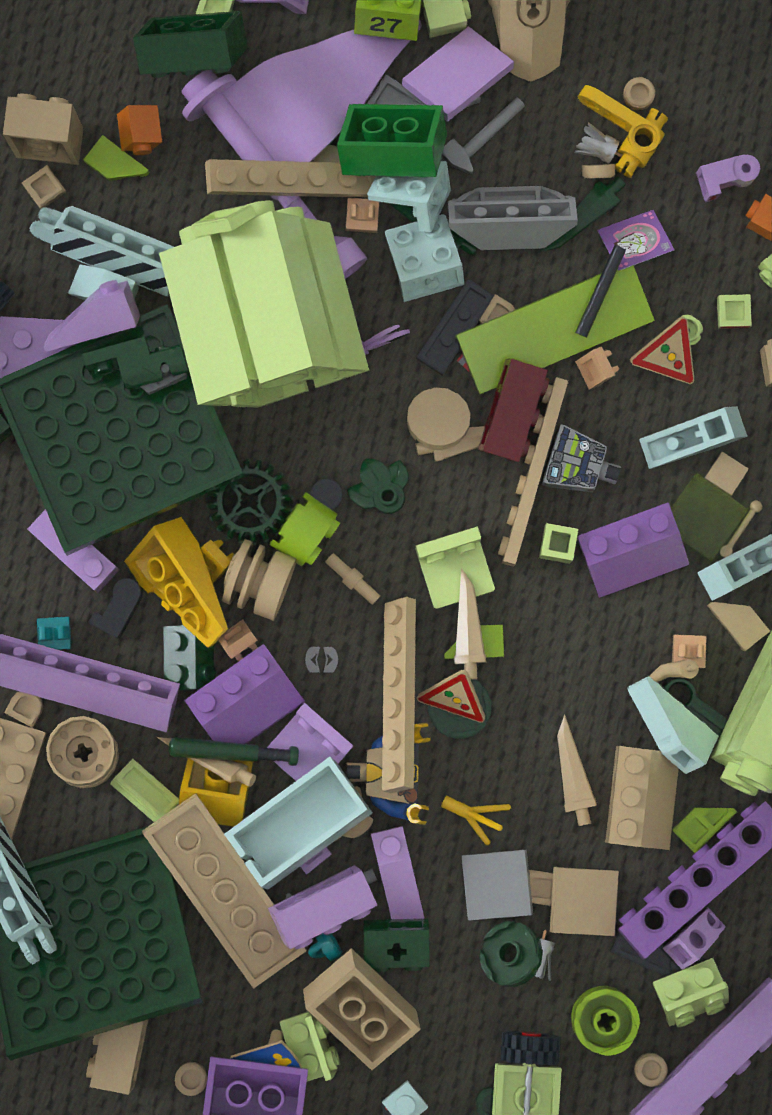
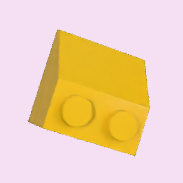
(221, 798)

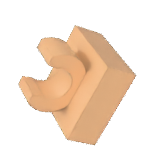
(362, 215)
(596, 367)
(238, 639)
(689, 647)

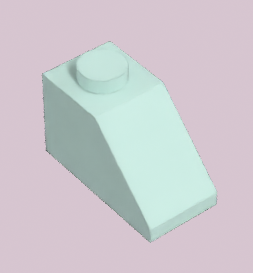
(90, 278)

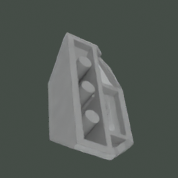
(512, 217)

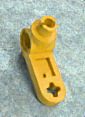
(632, 153)

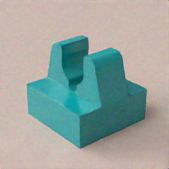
(54, 632)

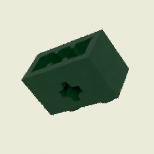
(413, 940)

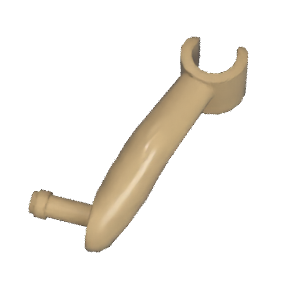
(679, 669)

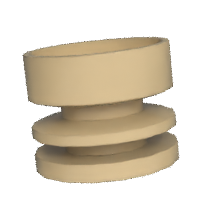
(258, 579)
(65, 744)

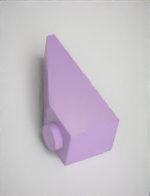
(101, 314)
(86, 563)
(397, 874)

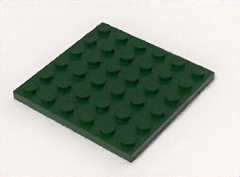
(110, 451)
(116, 953)

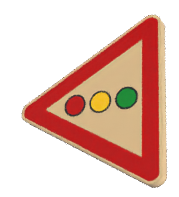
(668, 353)
(455, 696)

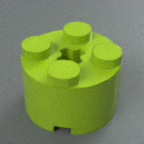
(305, 530)
(621, 1028)

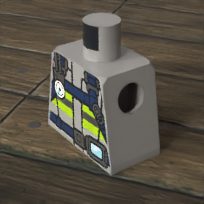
(578, 462)

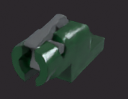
(139, 365)

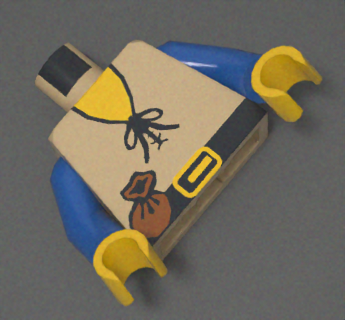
(393, 804)

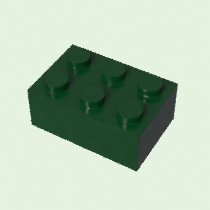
(190, 43)

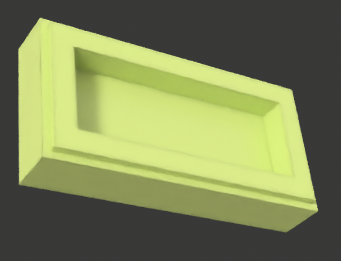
(223, 220)
(144, 791)

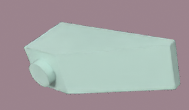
(693, 437)
(738, 568)

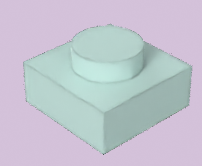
(405, 1101)

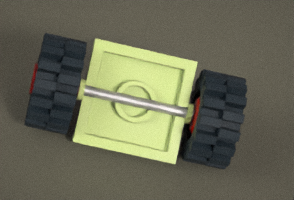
(527, 1086)

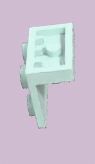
(423, 193)
(424, 259)

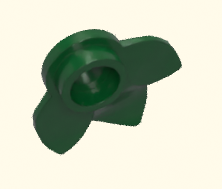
(377, 482)

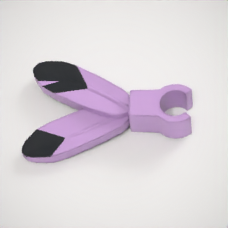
(384, 337)

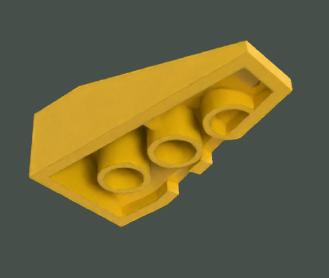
(175, 570)

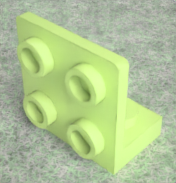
(442, 565)
(310, 1045)

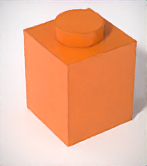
(139, 128)
(761, 217)

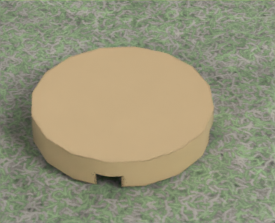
(438, 418)

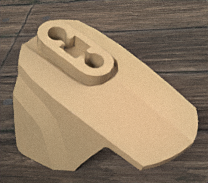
(531, 34)

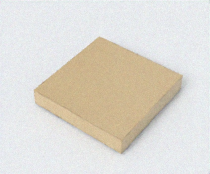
(584, 901)

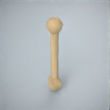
(755, 507)

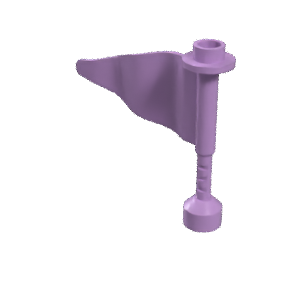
(295, 106)

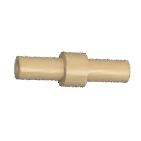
(352, 578)

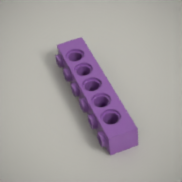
(646, 940)

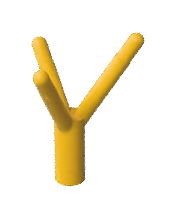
(471, 815)

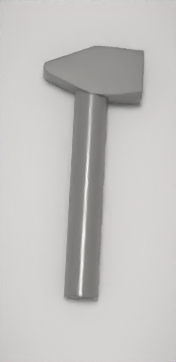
(459, 156)

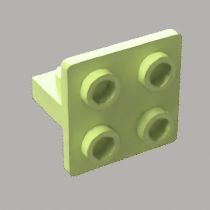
(692, 993)

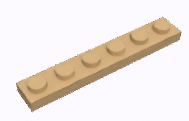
(283, 179)
(528, 484)
(399, 695)

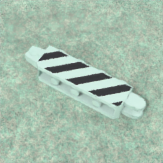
(103, 245)
(20, 906)

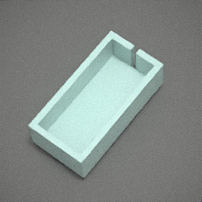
(298, 823)

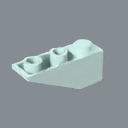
(674, 728)

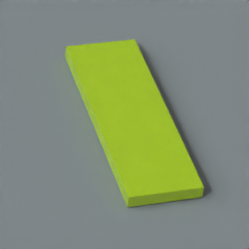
(547, 327)

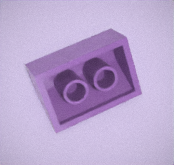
(633, 550)
(245, 699)
(254, 1088)

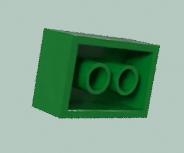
(392, 140)

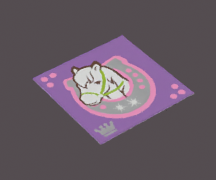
(640, 236)

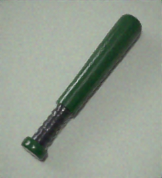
(220, 750)

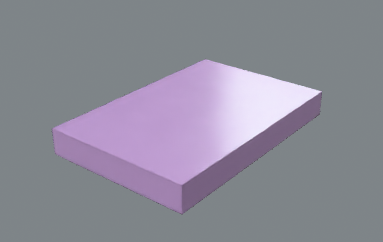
(458, 73)

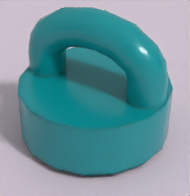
(326, 946)

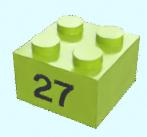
(388, 18)

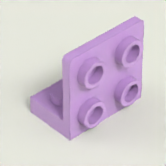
(314, 740)

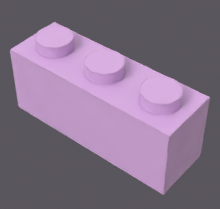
(323, 907)

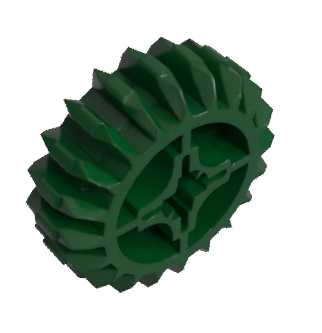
(239, 512)

